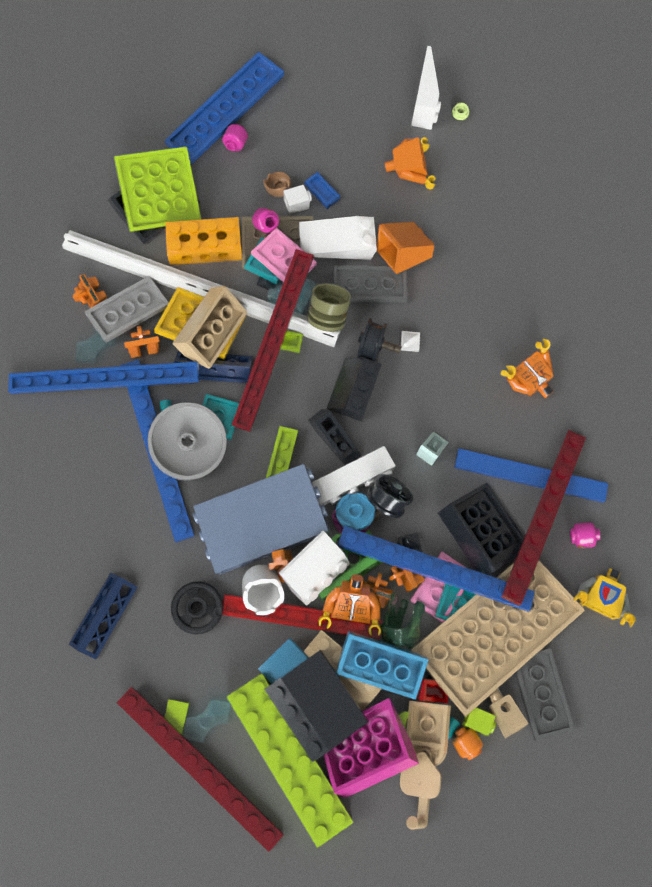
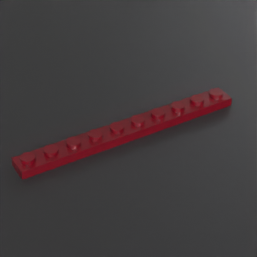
(272, 340)
(543, 518)
(200, 769)

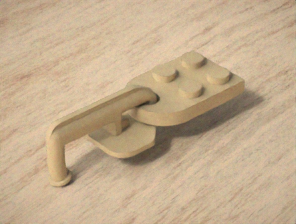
(428, 732)

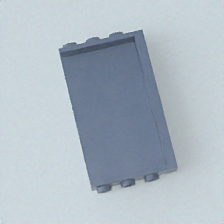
(261, 519)

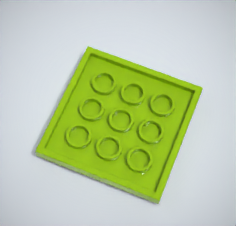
(157, 188)

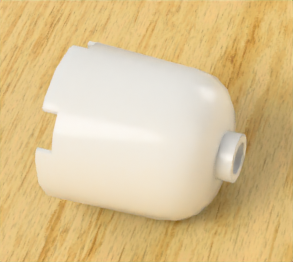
(262, 589)

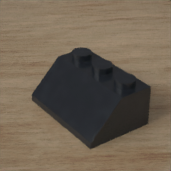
(354, 387)

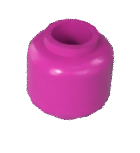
(235, 137)
(265, 220)
(584, 535)

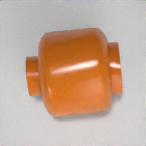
(467, 743)

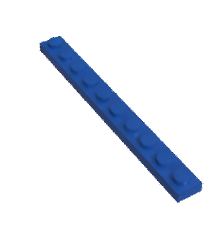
(103, 377)
(167, 486)
(429, 566)

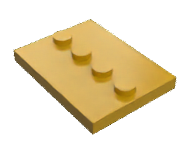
(179, 312)

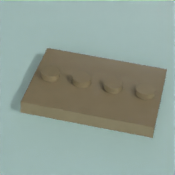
(250, 235)

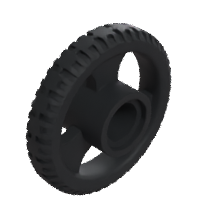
(214, 611)

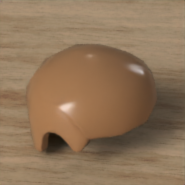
(277, 183)

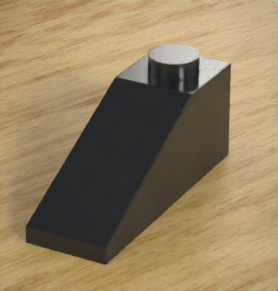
(334, 436)

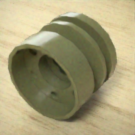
(328, 307)

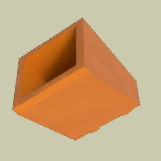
(403, 245)

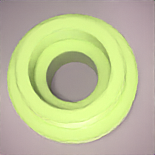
(460, 107)

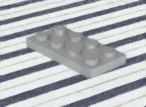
(127, 309)

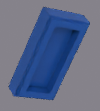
(322, 190)

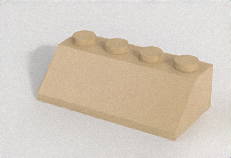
(210, 326)
(361, 692)

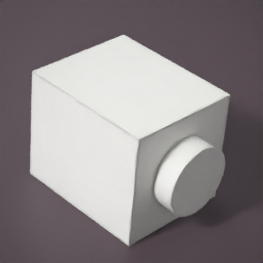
(297, 199)

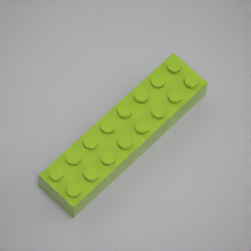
(289, 763)

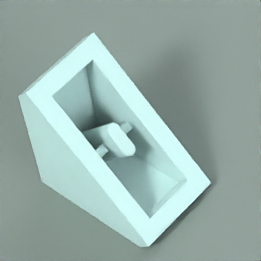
(432, 448)

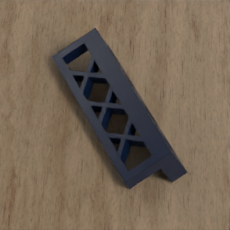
(223, 369)
(96, 614)

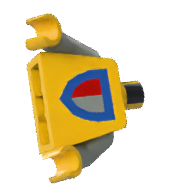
(606, 597)

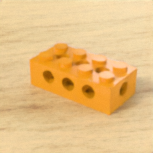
(203, 241)

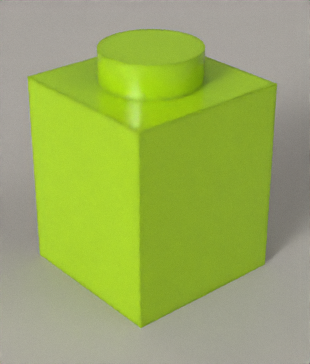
(480, 721)

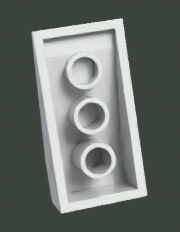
(427, 101)
(339, 237)

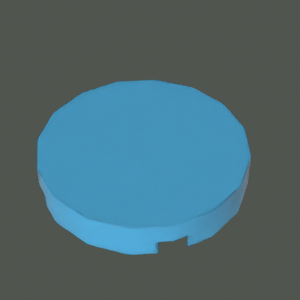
(355, 511)

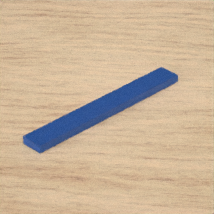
(527, 474)

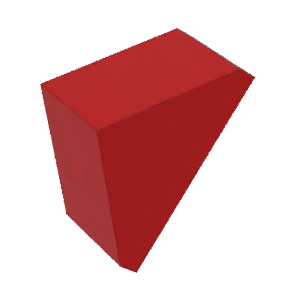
(431, 692)

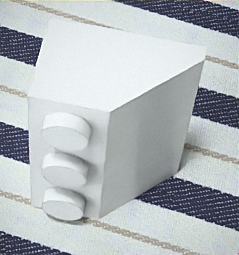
(314, 568)

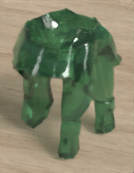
(391, 627)

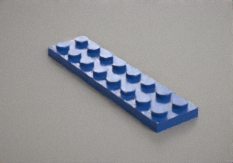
(225, 106)

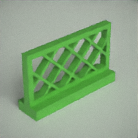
(361, 568)

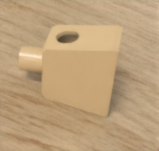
(509, 721)

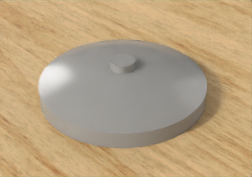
(187, 441)

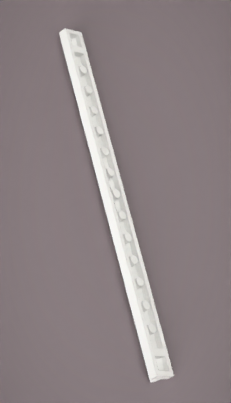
(176, 278)

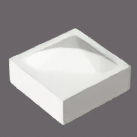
(410, 341)

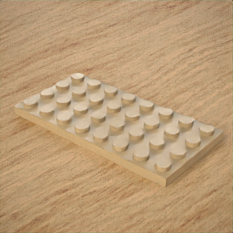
(493, 640)

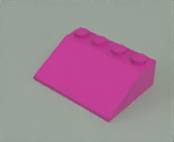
(371, 752)

